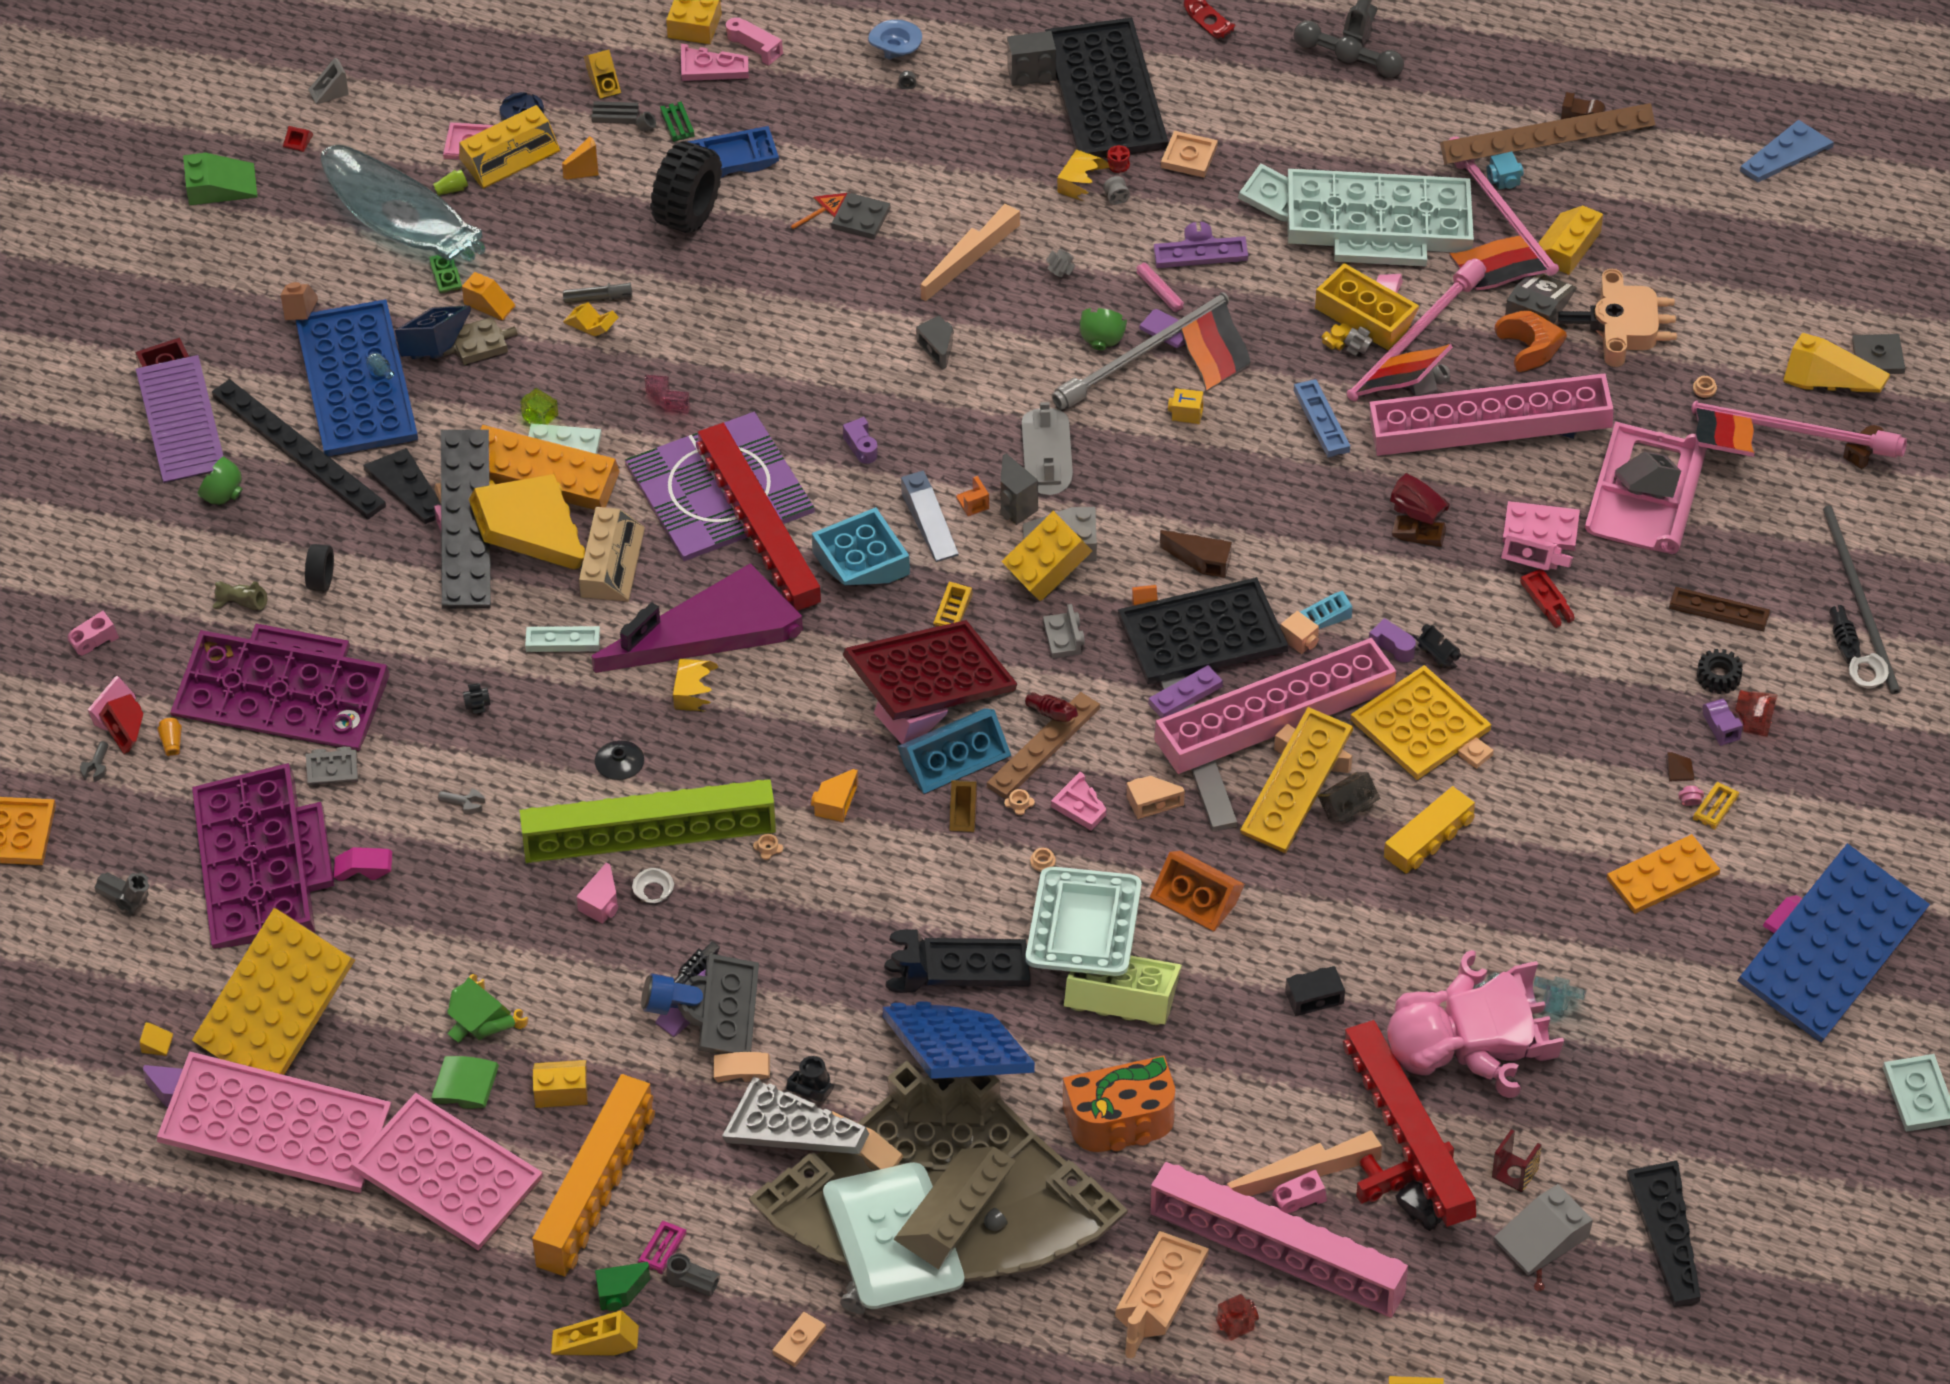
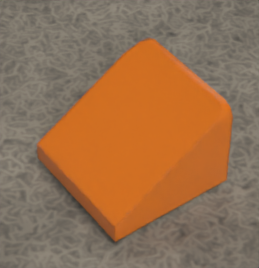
(1144, 594)

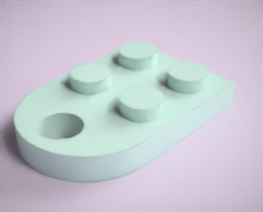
(1267, 192)

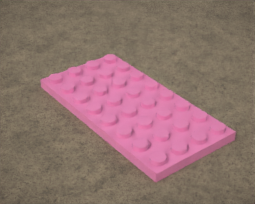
(271, 1121)

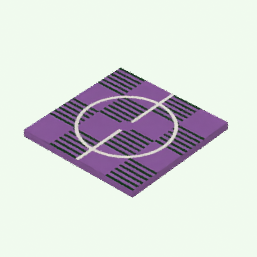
(691, 502)

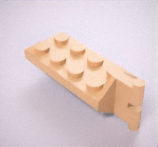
(1159, 1288)

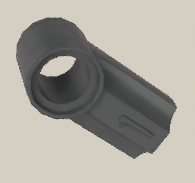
(691, 1276)

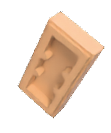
(799, 1339)

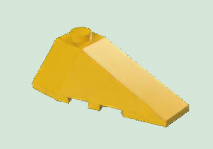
(1824, 364)

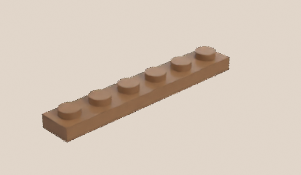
(1041, 748)

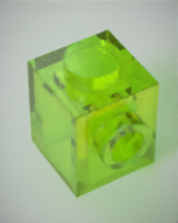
(539, 407)

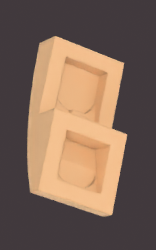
(741, 1065)

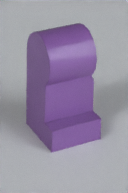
(857, 438)
(1394, 640)
(1722, 721)

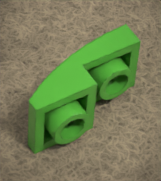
(445, 274)

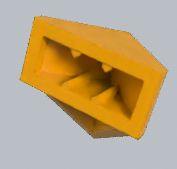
(582, 161)

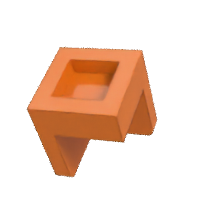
(974, 500)

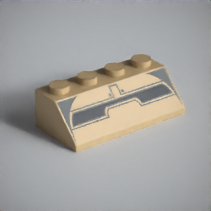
(611, 555)

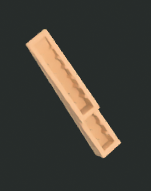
(970, 249)
(1315, 1157)

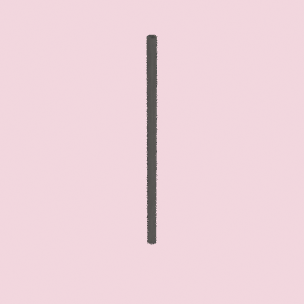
(1860, 596)

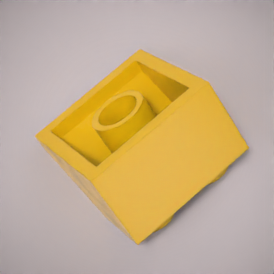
(560, 1083)

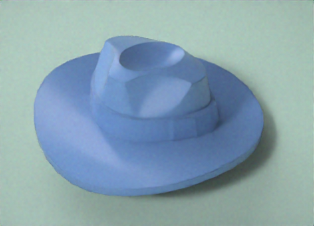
(896, 37)

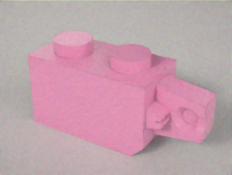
(1534, 552)

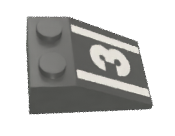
(1540, 295)

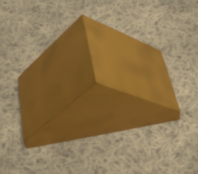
(963, 805)

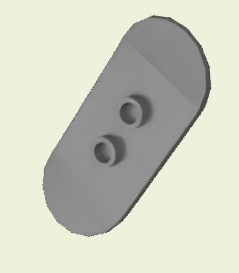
(1047, 448)

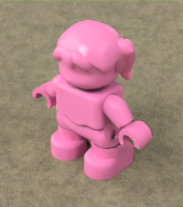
(1475, 1024)

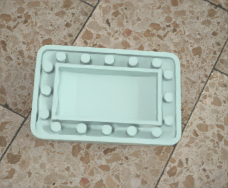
(1084, 921)
(867, 1217)

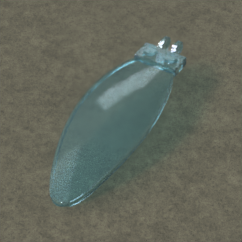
(398, 205)

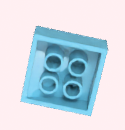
(861, 550)

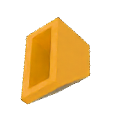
(486, 296)
(835, 796)

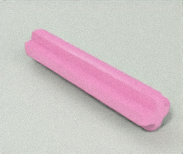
(1159, 287)

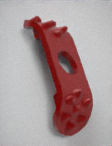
(1200, 10)

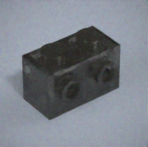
(1349, 797)

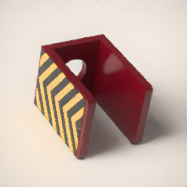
(1505, 1159)

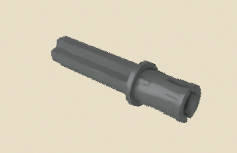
(598, 293)

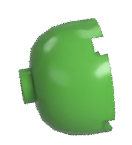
(1102, 328)
(221, 483)

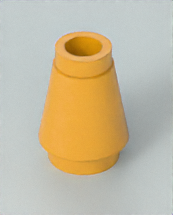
(170, 735)

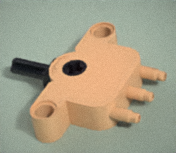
(1624, 317)

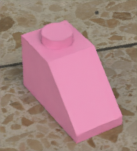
(599, 896)

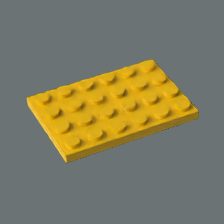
(274, 996)

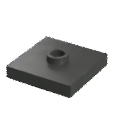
(1881, 351)

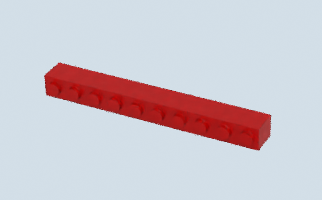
(758, 517)
(1410, 1124)

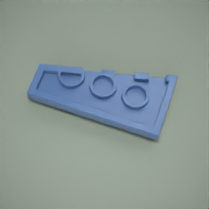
(1786, 150)

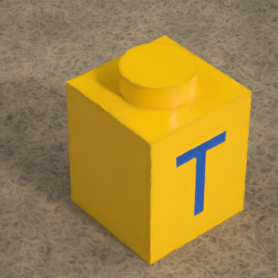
(1186, 406)

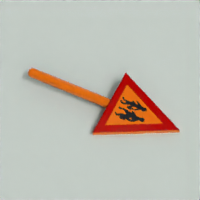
(829, 203)

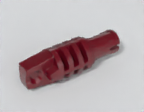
(1051, 707)

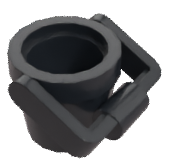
(811, 1079)

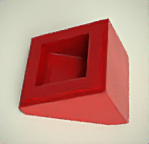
(297, 138)

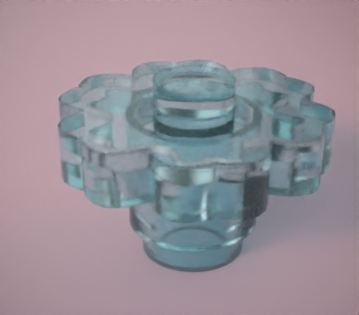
(1558, 993)

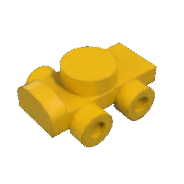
(1337, 336)

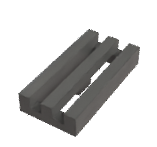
(615, 112)

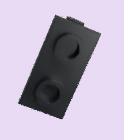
(1430, 643)

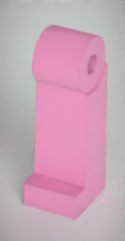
(755, 38)

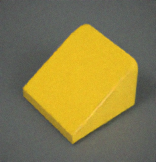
(155, 1040)

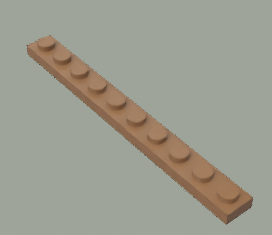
(1547, 133)

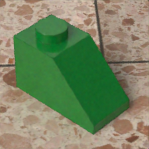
(621, 1284)

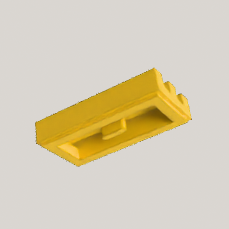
(1707, 819)

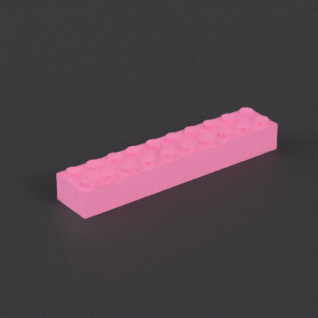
(1491, 414)
(1266, 706)
(1279, 1239)

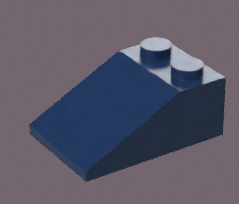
(431, 331)

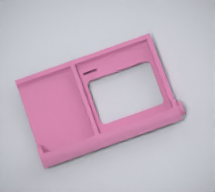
(1643, 518)

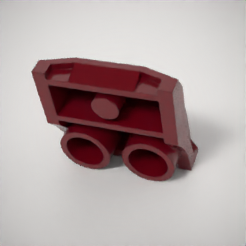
(1417, 499)

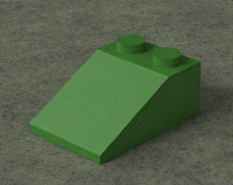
(218, 179)

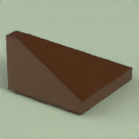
(1679, 767)

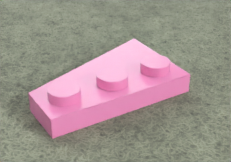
(712, 66)

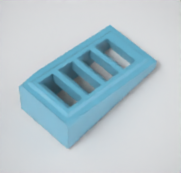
(1331, 602)

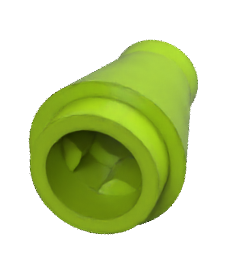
(453, 182)

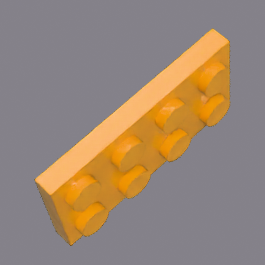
(1663, 874)

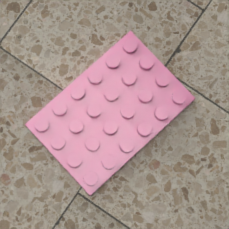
(446, 1171)

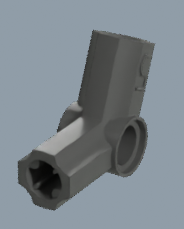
(125, 894)

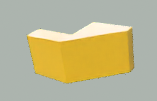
(589, 321)

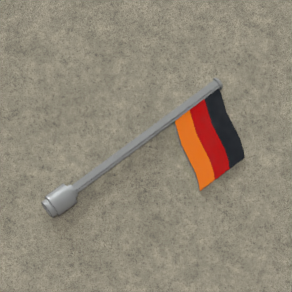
(1209, 341)

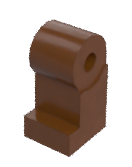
(1577, 107)
(1857, 453)

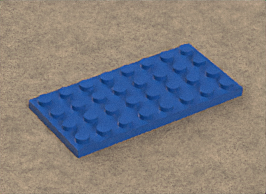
(350, 401)
(1833, 943)

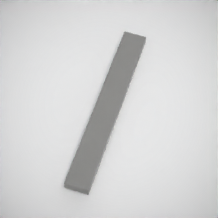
(1210, 786)

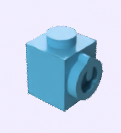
(1504, 171)

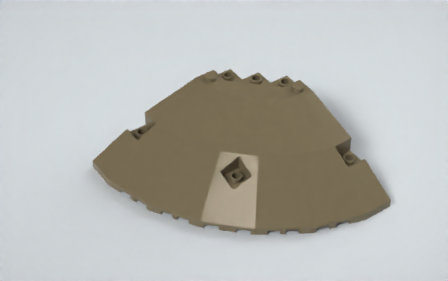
(930, 1126)

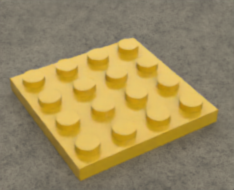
(1420, 722)

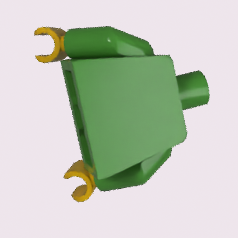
(480, 1012)

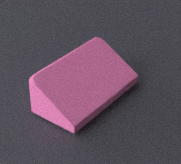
(114, 690)

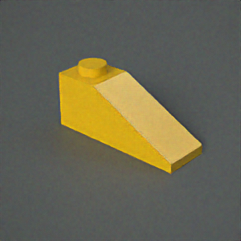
(598, 1336)

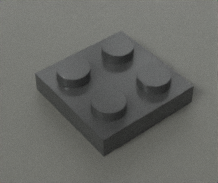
(861, 215)

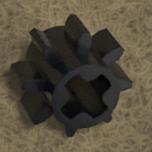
(476, 698)

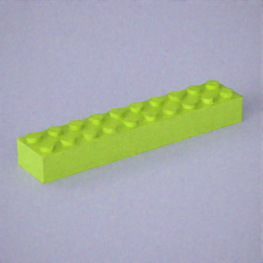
(648, 821)

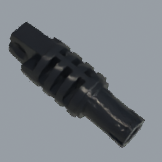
(1845, 634)
(696, 963)

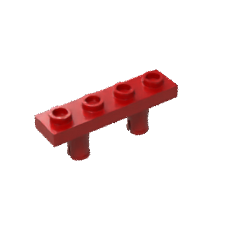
(1384, 1181)

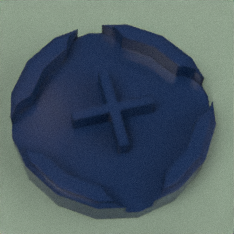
(518, 103)

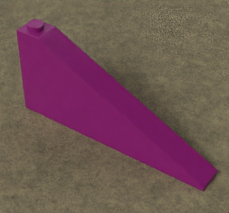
(724, 617)

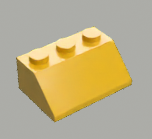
(1571, 236)

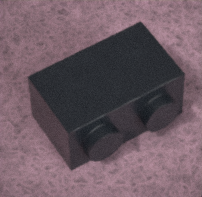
(1315, 990)

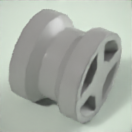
(1116, 190)
(851, 1300)

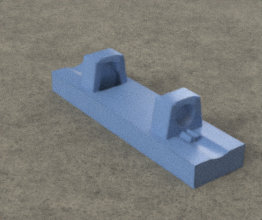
(1321, 418)

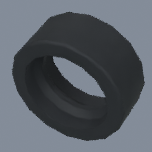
(319, 567)

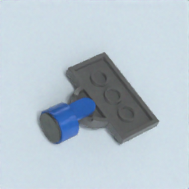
(717, 1003)

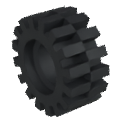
(1719, 660)

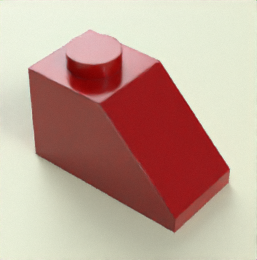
(123, 720)

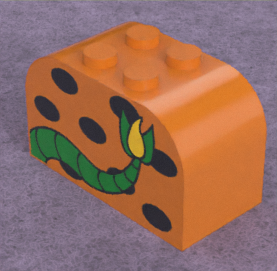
(1120, 1105)

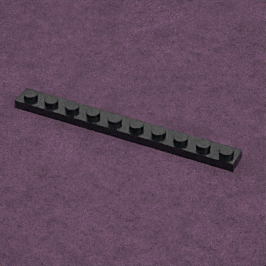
(299, 449)

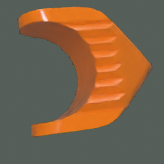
(1536, 332)

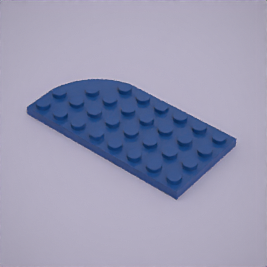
(957, 1041)

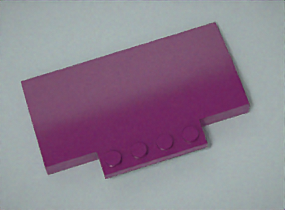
(282, 686)
(259, 853)

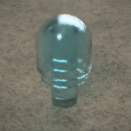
(379, 365)

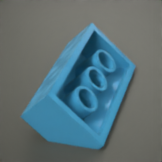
(955, 750)

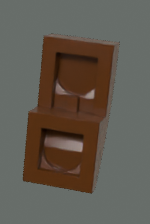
(1418, 532)

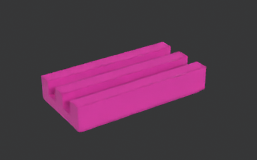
(653, 1264)

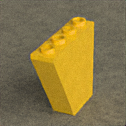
(529, 519)

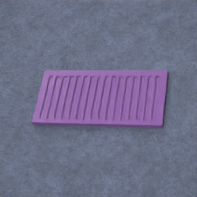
(180, 418)

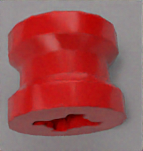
(1118, 159)

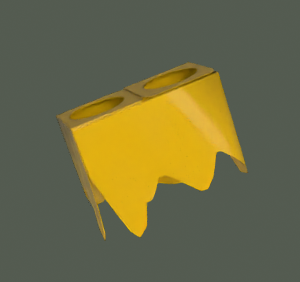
(1075, 172)
(688, 683)

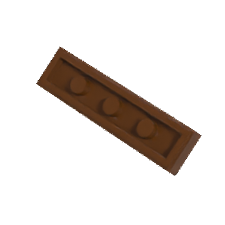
(1719, 609)

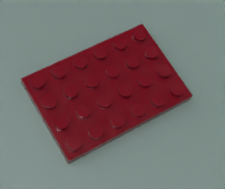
(929, 669)

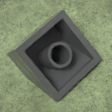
(1018, 491)

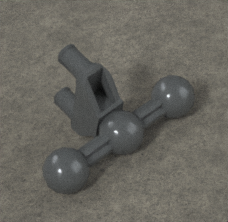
(1350, 46)

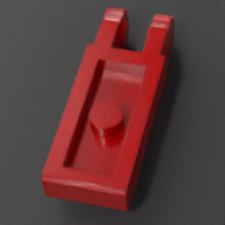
(1547, 596)

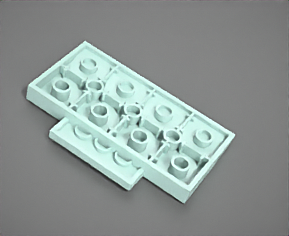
(1379, 215)

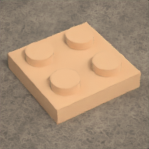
(1189, 154)

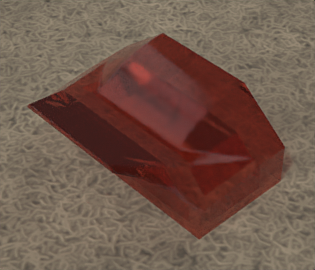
(1756, 711)

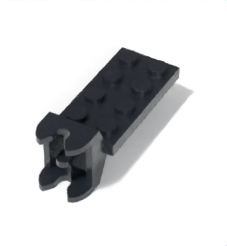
(956, 962)

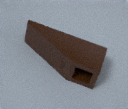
(1201, 553)

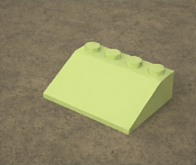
(1139, 994)

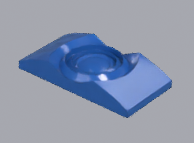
(743, 150)

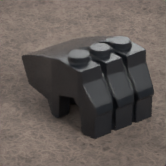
(1416, 1204)

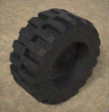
(686, 187)

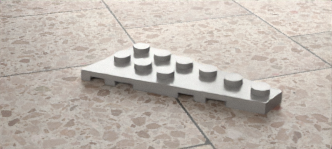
(789, 1121)

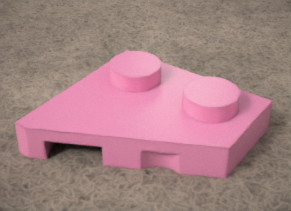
(1079, 803)

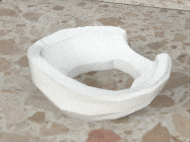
(1874, 661)
(649, 876)

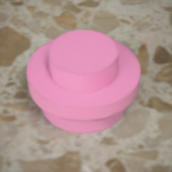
(1691, 796)

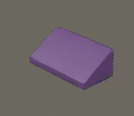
(1158, 321)

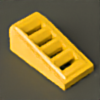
(958, 591)

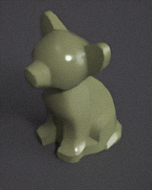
(250, 596)

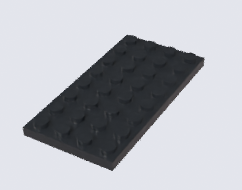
(1107, 88)

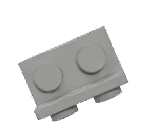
(1063, 633)
(331, 766)

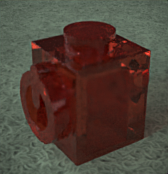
(1237, 1316)

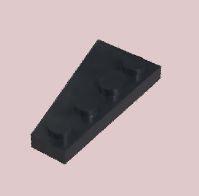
(406, 482)

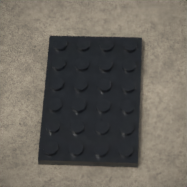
(1202, 629)

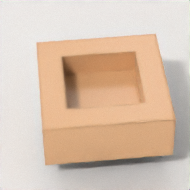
(1475, 752)

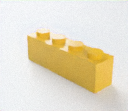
(1429, 830)

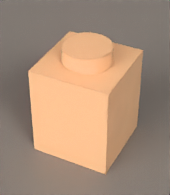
(1300, 632)

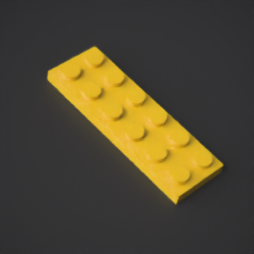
(1296, 780)

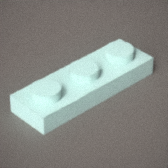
(562, 639)

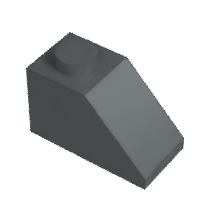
(936, 339)

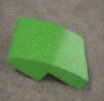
(465, 1081)

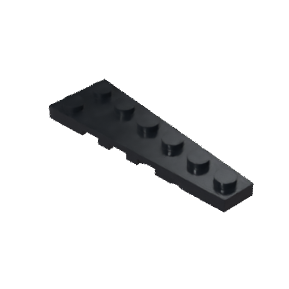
(1663, 1213)

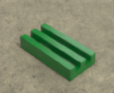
(672, 109)

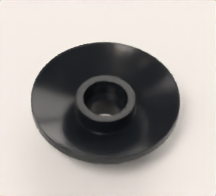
(622, 766)

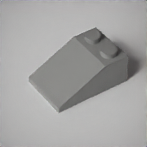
(1080, 520)
(1544, 1230)

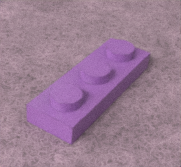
(1185, 692)

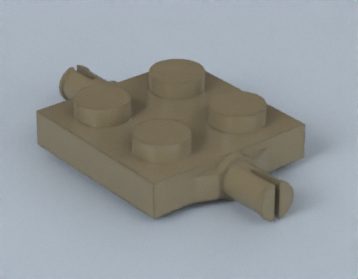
(481, 341)

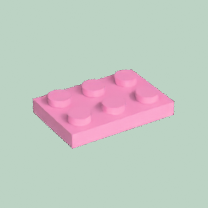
(1543, 523)

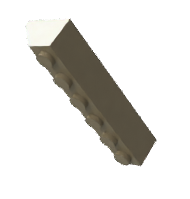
(954, 1203)

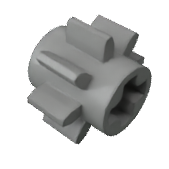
(1060, 262)
(1358, 341)

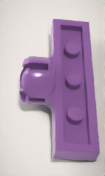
(1200, 249)

